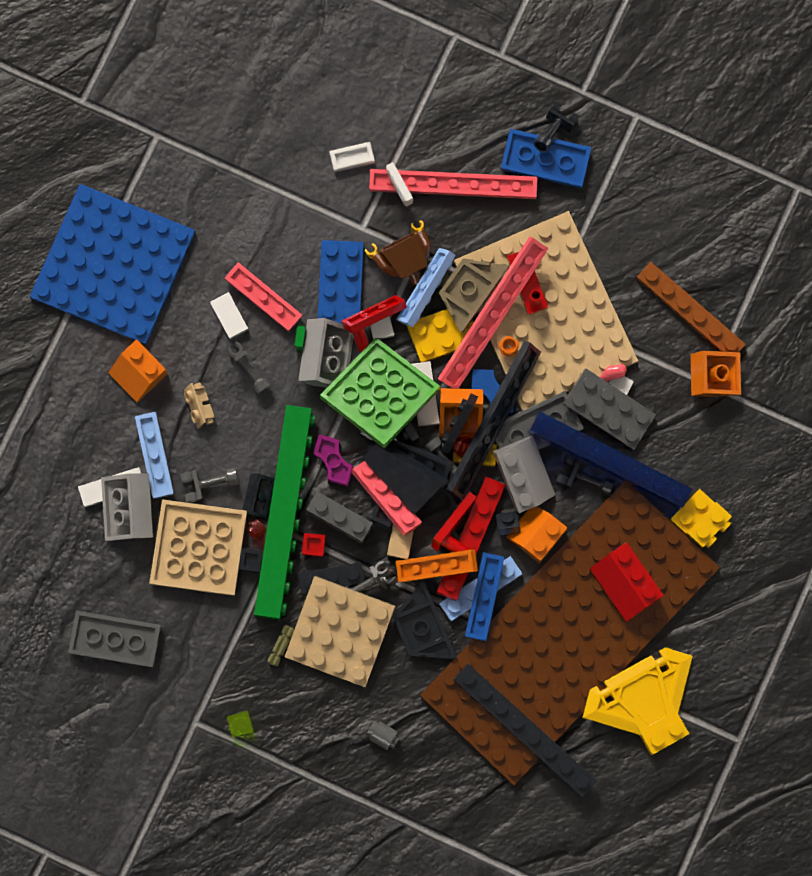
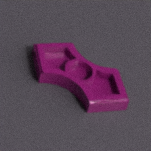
(338, 469)

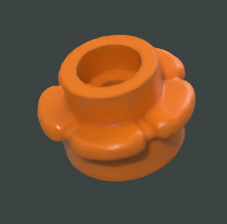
(509, 340)

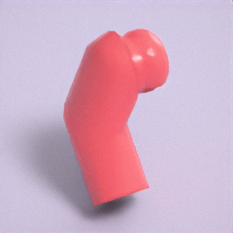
(614, 372)

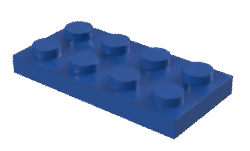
(562, 164)
(340, 279)

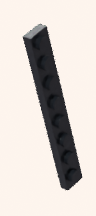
(493, 420)
(525, 730)

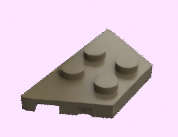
(470, 288)

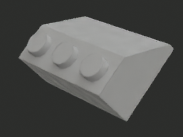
(325, 352)
(524, 474)
(127, 506)

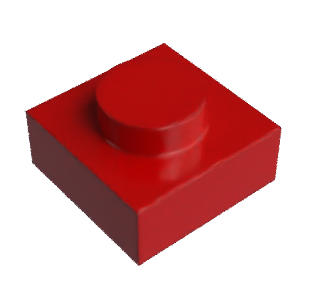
(313, 545)

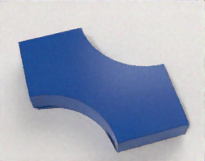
(486, 381)

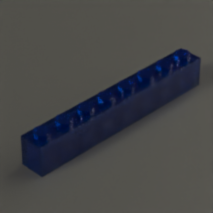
(609, 460)

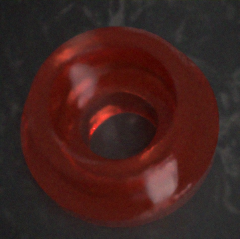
(461, 445)
(256, 529)

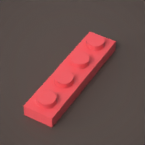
(263, 297)
(386, 499)

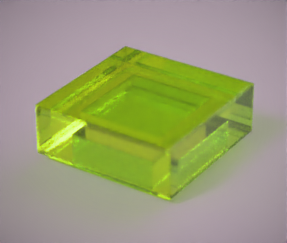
(240, 724)

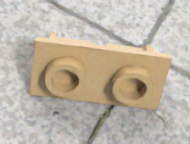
(200, 413)

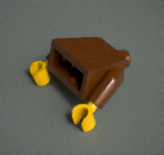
(404, 255)

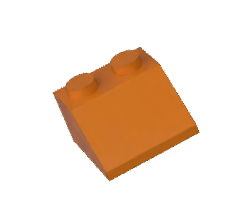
(137, 371)
(715, 374)
(449, 403)
(537, 533)

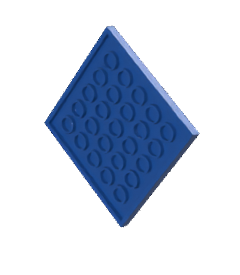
(112, 264)

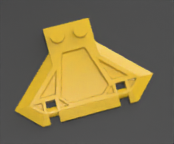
(645, 700)

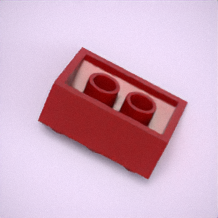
(626, 582)

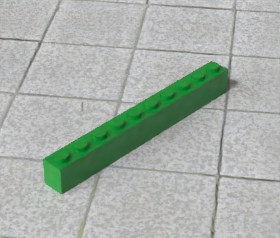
(283, 513)

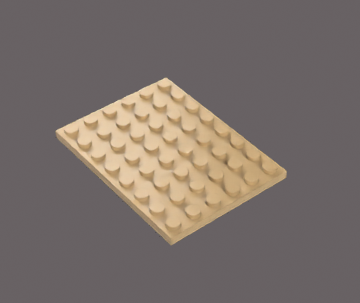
(580, 320)

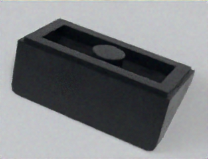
(258, 496)

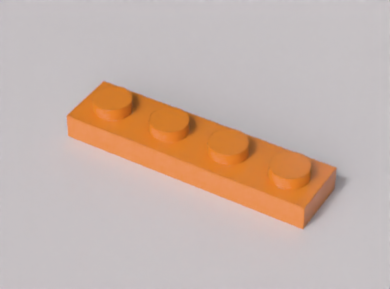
(436, 566)

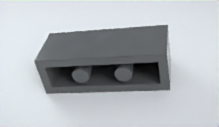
(339, 518)

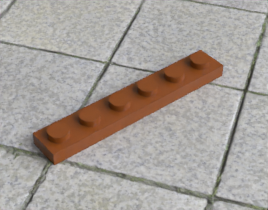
(689, 309)

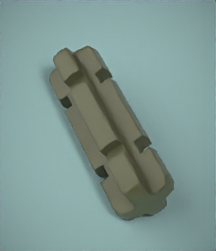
(281, 645)

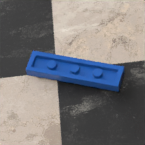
(484, 597)

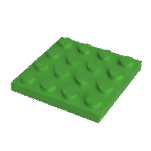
(380, 392)

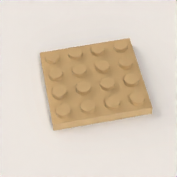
(198, 547)
(340, 631)

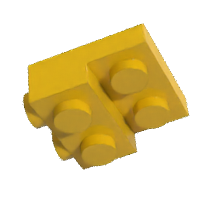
(701, 519)

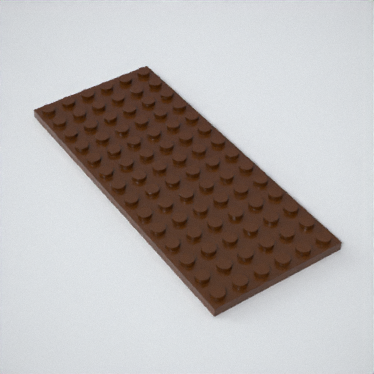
(566, 632)

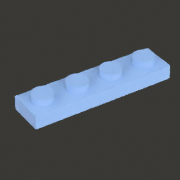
(426, 286)
(154, 455)
(455, 609)

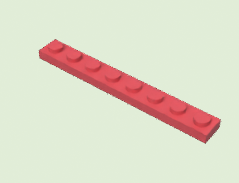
(457, 184)
(493, 313)

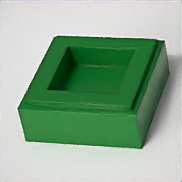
(300, 336)

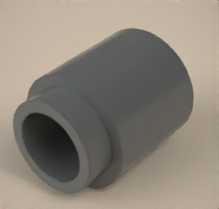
(383, 735)

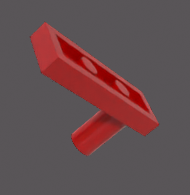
(531, 293)
(369, 316)
(443, 536)

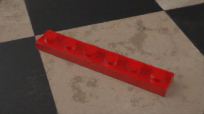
(474, 532)

